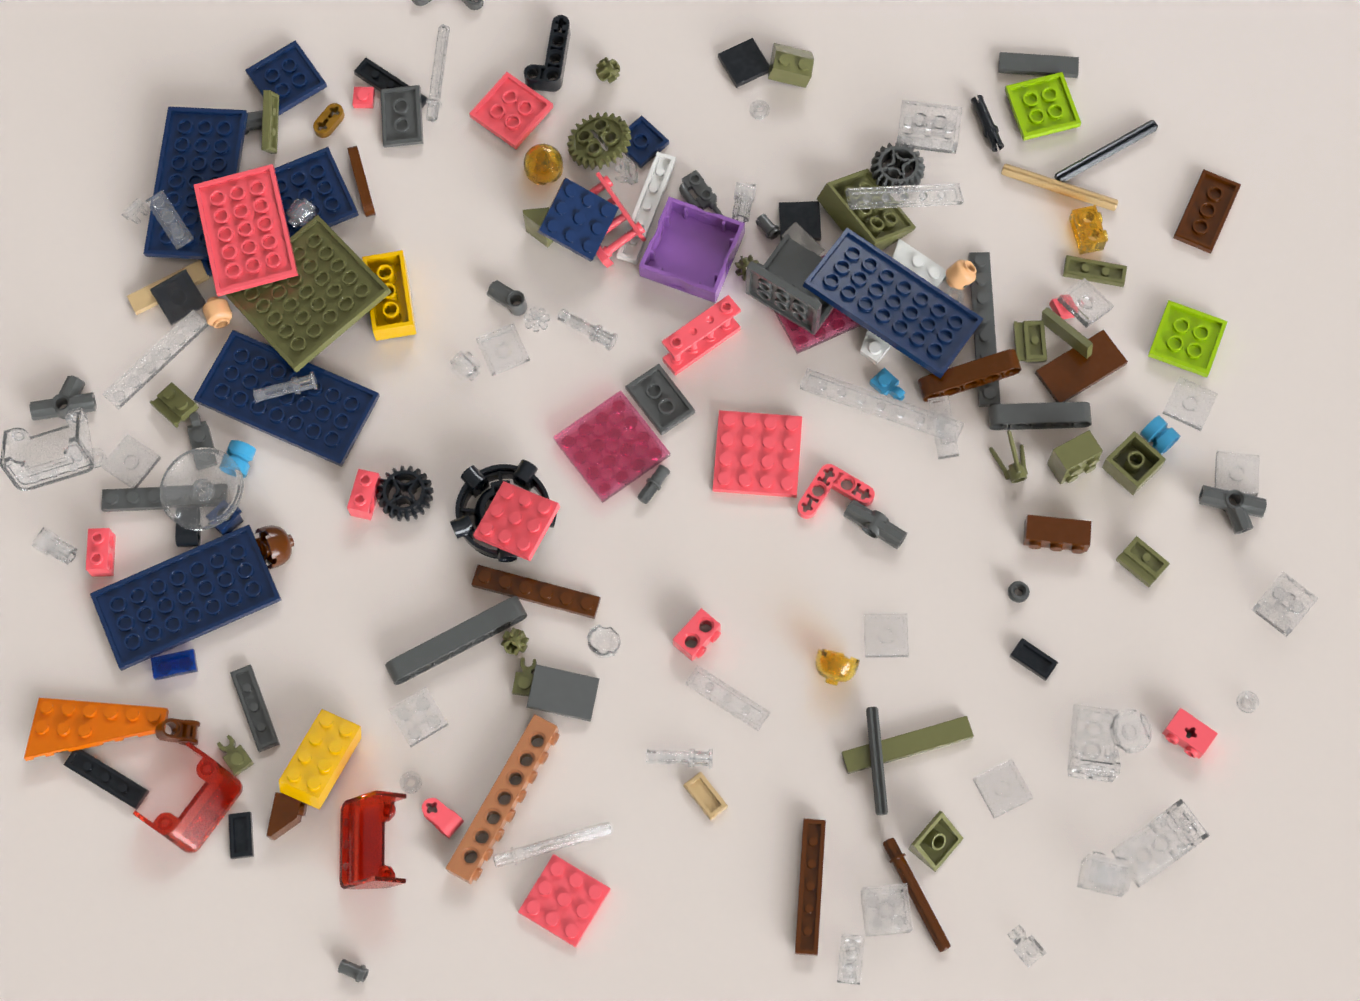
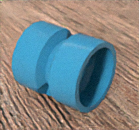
(1161, 436)
(241, 454)

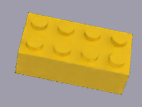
(395, 313)
(320, 759)

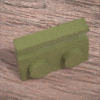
(1030, 341)
(174, 404)
(1142, 561)

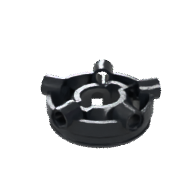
(475, 484)

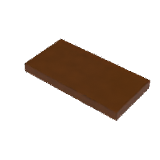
(1207, 211)
(1074, 373)

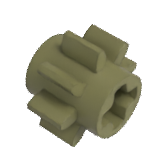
(608, 70)
(742, 264)
(514, 641)

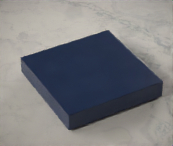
(645, 142)

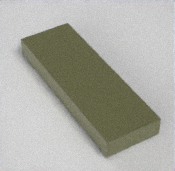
(270, 122)
(1094, 271)
(1067, 332)

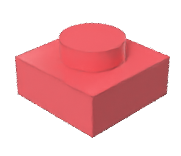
(363, 97)
(1059, 309)

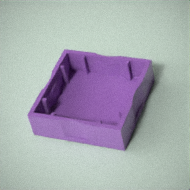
(692, 249)

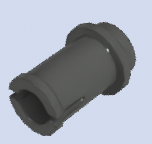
(771, 230)
(353, 970)

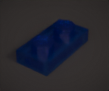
(174, 664)

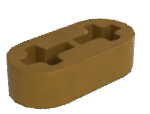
(327, 119)

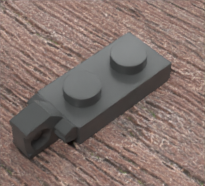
(199, 432)

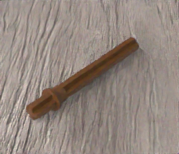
(916, 894)

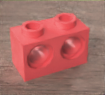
(364, 494)
(100, 552)
(692, 631)

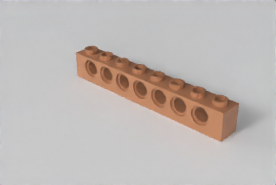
(536, 728)

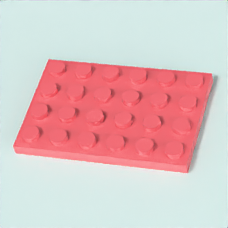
(245, 230)

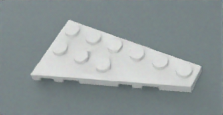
(874, 347)

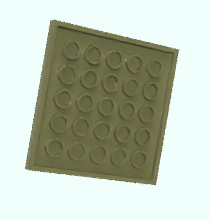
(319, 304)

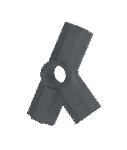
(70, 395)
(1237, 514)

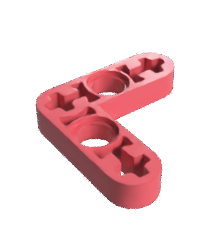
(835, 484)

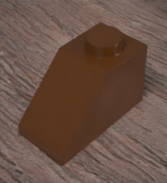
(284, 815)

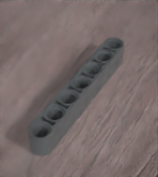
(456, 640)

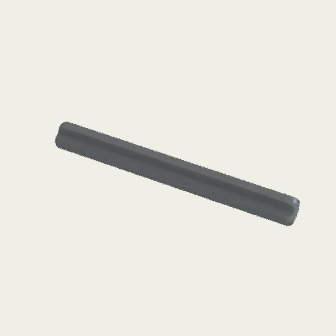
(876, 761)

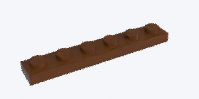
(536, 591)
(810, 887)

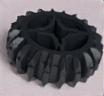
(393, 506)

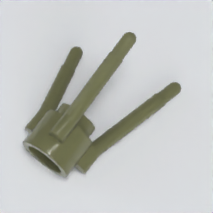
(1017, 471)

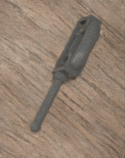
(704, 193)

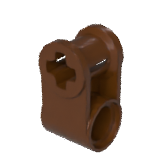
(182, 731)

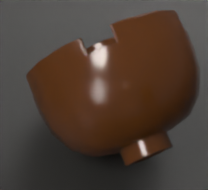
(274, 545)

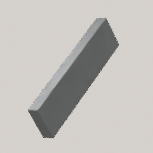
(1038, 64)
(255, 708)

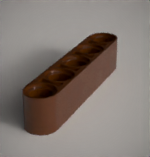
(970, 375)

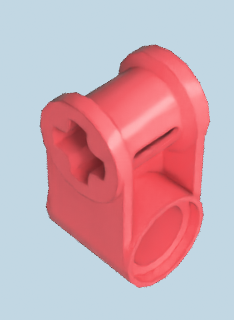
(444, 819)

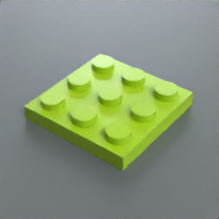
(1042, 106)
(1187, 338)

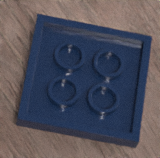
(288, 75)
(578, 219)

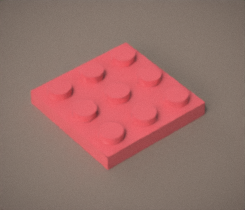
(511, 110)
(516, 520)
(564, 900)

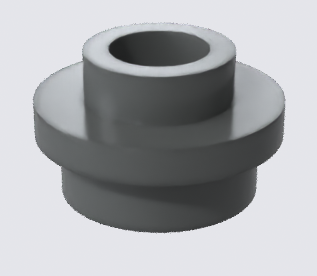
(1018, 585)

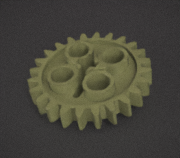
(587, 149)

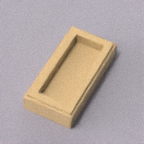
(705, 796)

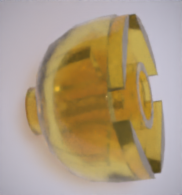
(543, 164)
(835, 666)

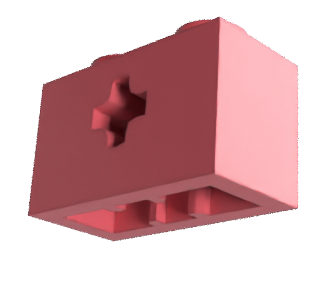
(1200, 737)

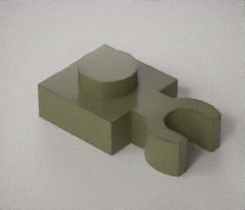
(524, 679)
(236, 758)

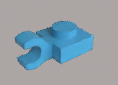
(887, 384)

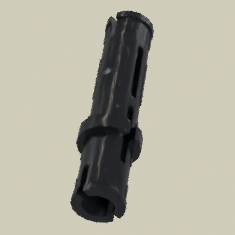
(990, 130)

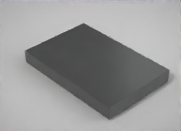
(401, 116)
(660, 399)
(563, 693)

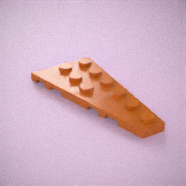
(83, 724)

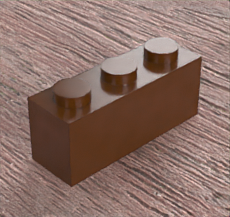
(1057, 533)

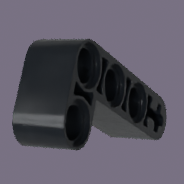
(554, 53)

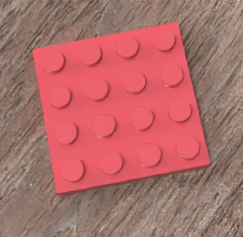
(757, 453)

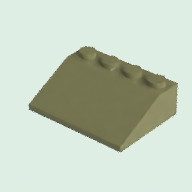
(875, 225)

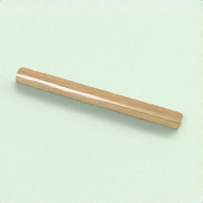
(1059, 187)

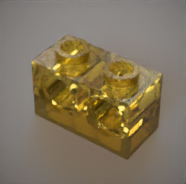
(1083, 229)

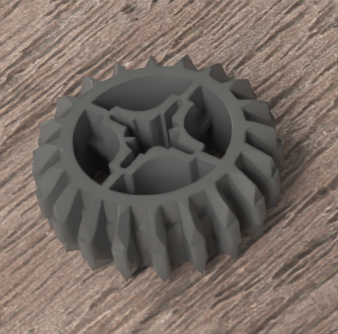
(901, 158)

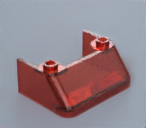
(204, 810)
(364, 841)

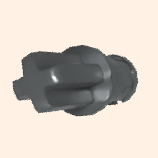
(653, 484)

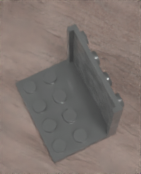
(781, 283)

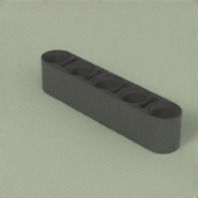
(1039, 415)

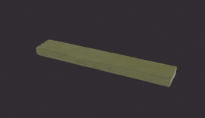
(910, 743)

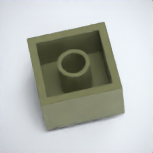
(1075, 457)
(1133, 463)

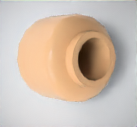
(961, 274)
(217, 312)

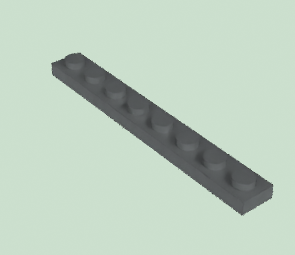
(985, 333)

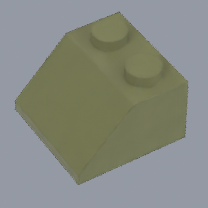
(791, 65)

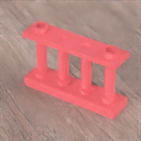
(604, 253)
(701, 335)

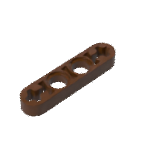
(361, 181)

